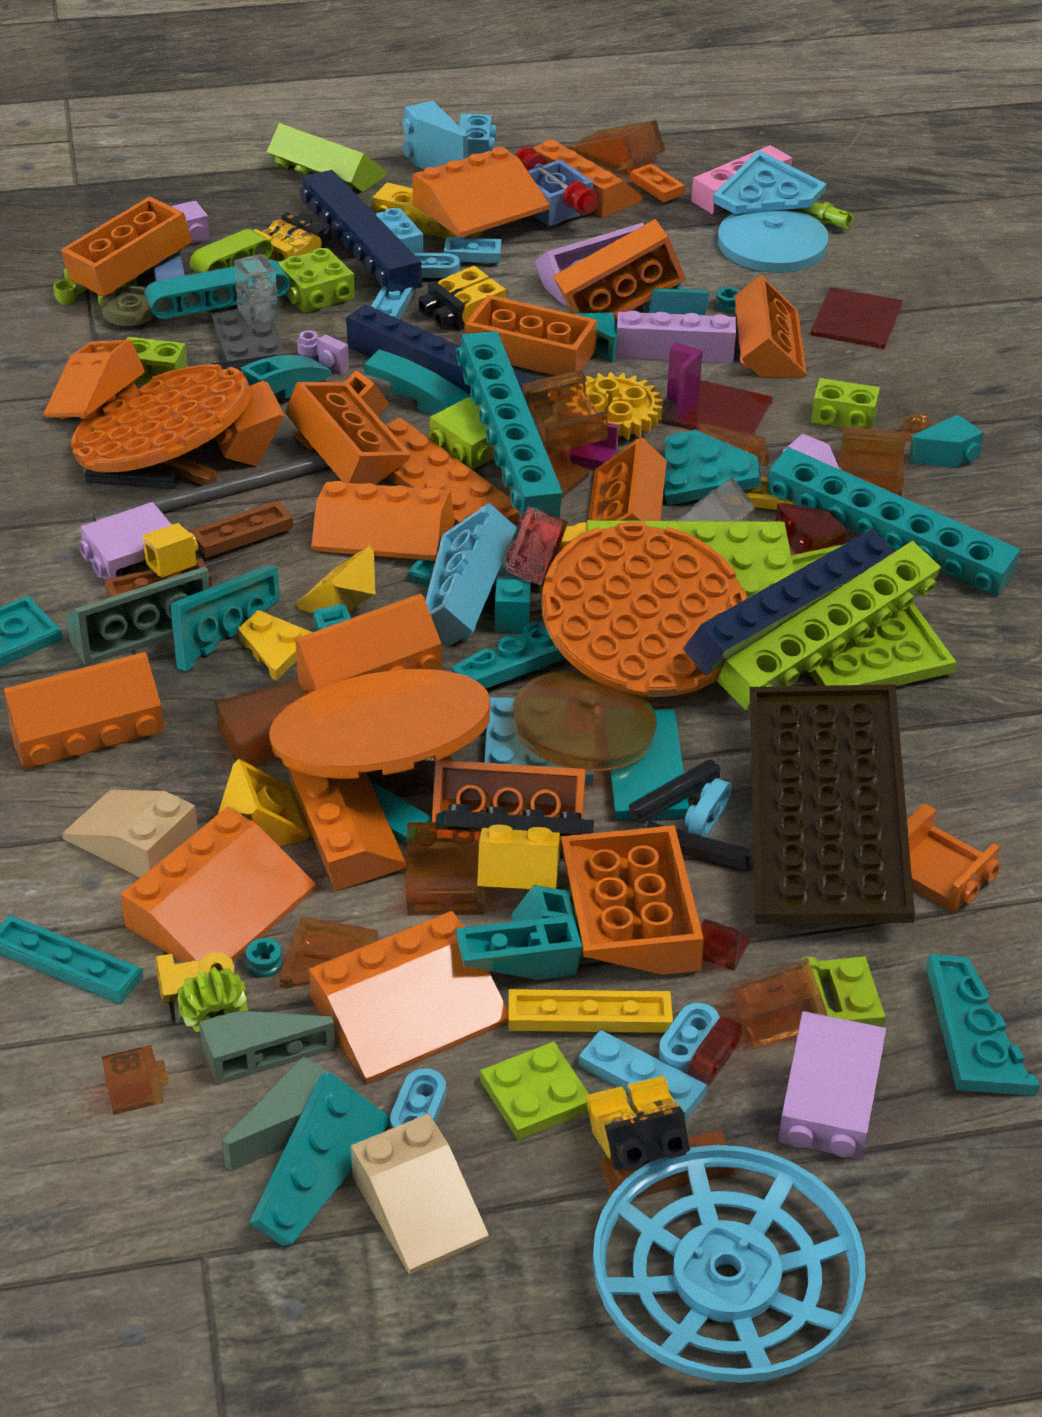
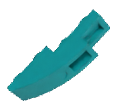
(284, 372)

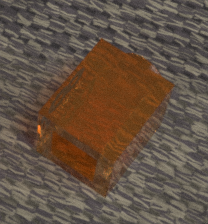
(134, 1079)

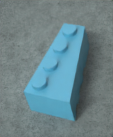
(466, 571)

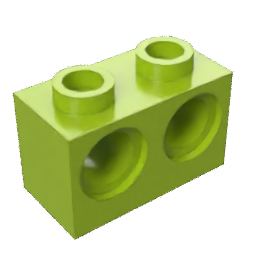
(158, 357)
(844, 404)

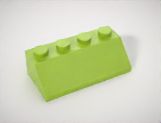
(316, 155)

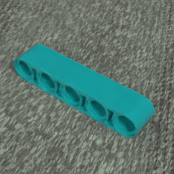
(203, 292)

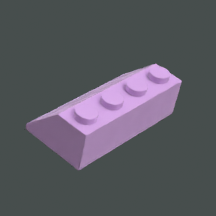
(564, 257)
(654, 333)

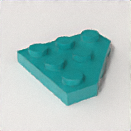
(701, 463)

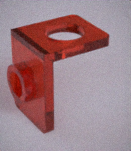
(723, 944)

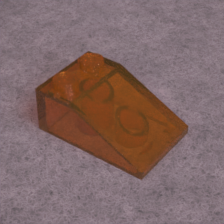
(622, 146)

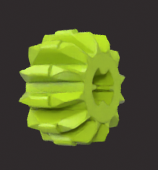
(211, 996)

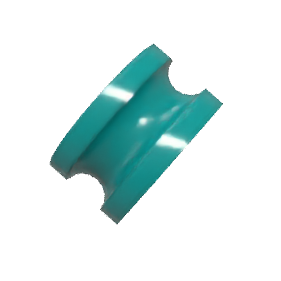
(726, 299)
(264, 947)

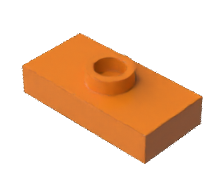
(657, 182)

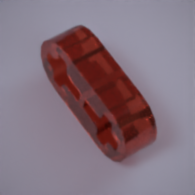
(715, 1050)

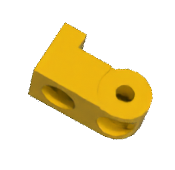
(172, 976)

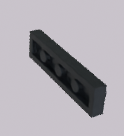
(460, 818)

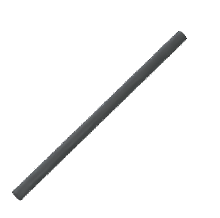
(228, 486)

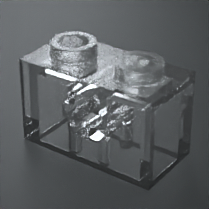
(256, 290)

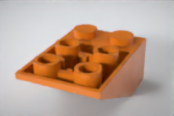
(94, 378)

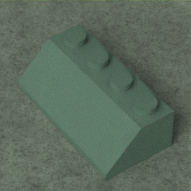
(130, 618)

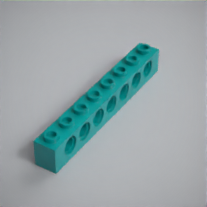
(508, 423)
(864, 506)

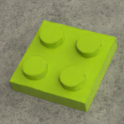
(535, 1090)

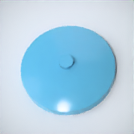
(773, 240)

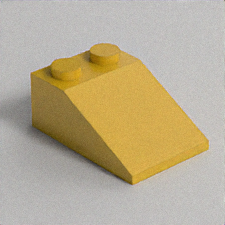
(518, 857)

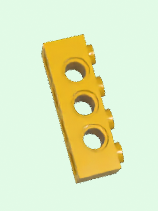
(401, 197)

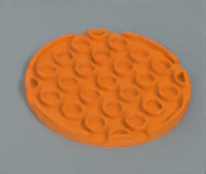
(161, 418)
(630, 602)
(380, 723)

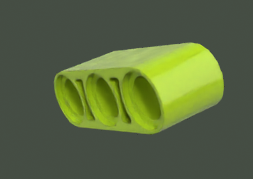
(234, 247)

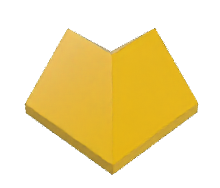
(345, 584)
(266, 803)

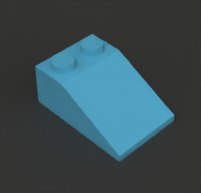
(432, 136)

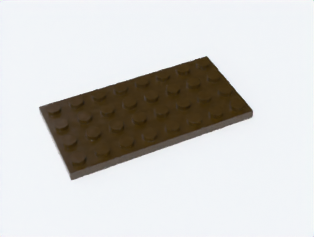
(829, 806)

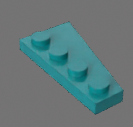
(219, 611)
(512, 657)
(973, 1033)
(316, 1158)

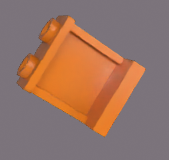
(944, 865)

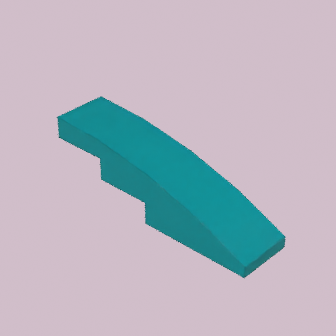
(414, 382)

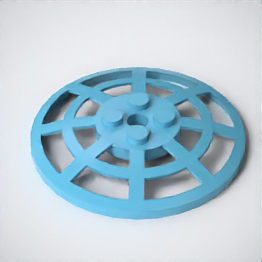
(733, 1244)

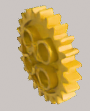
(625, 402)

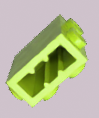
(318, 280)
(461, 434)

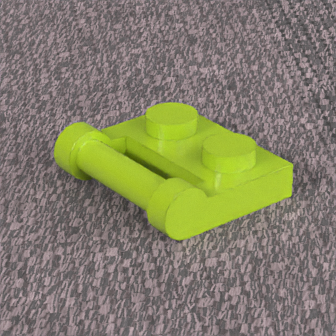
(851, 988)

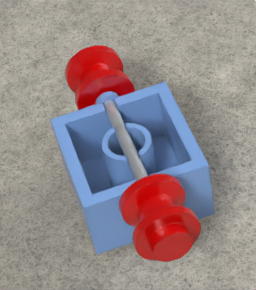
(562, 185)

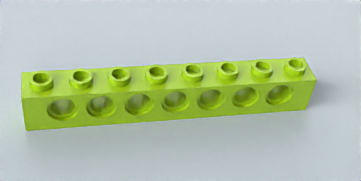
(830, 623)

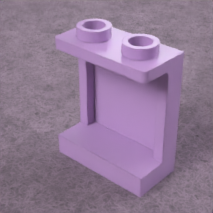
(118, 538)

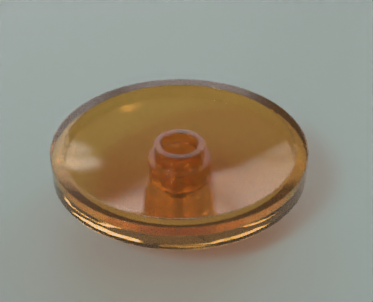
(582, 722)

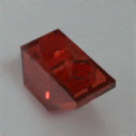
(810, 528)

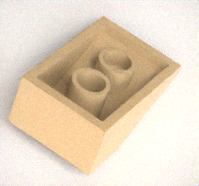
(134, 828)
(417, 1193)

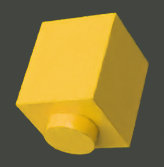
(170, 549)

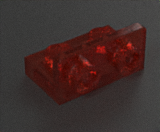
(535, 545)

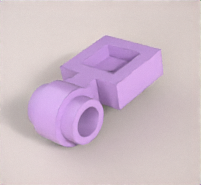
(331, 352)

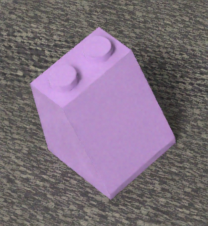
(832, 1085)

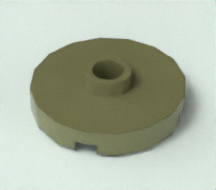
(127, 307)

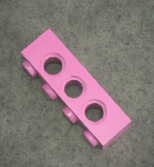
(709, 182)

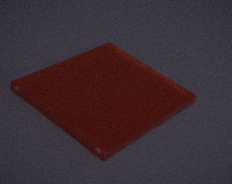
(857, 318)
(722, 408)

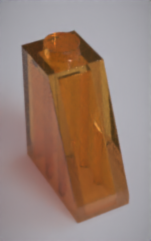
(248, 718)

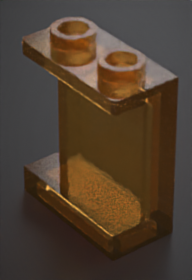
(564, 412)
(874, 456)
(442, 871)

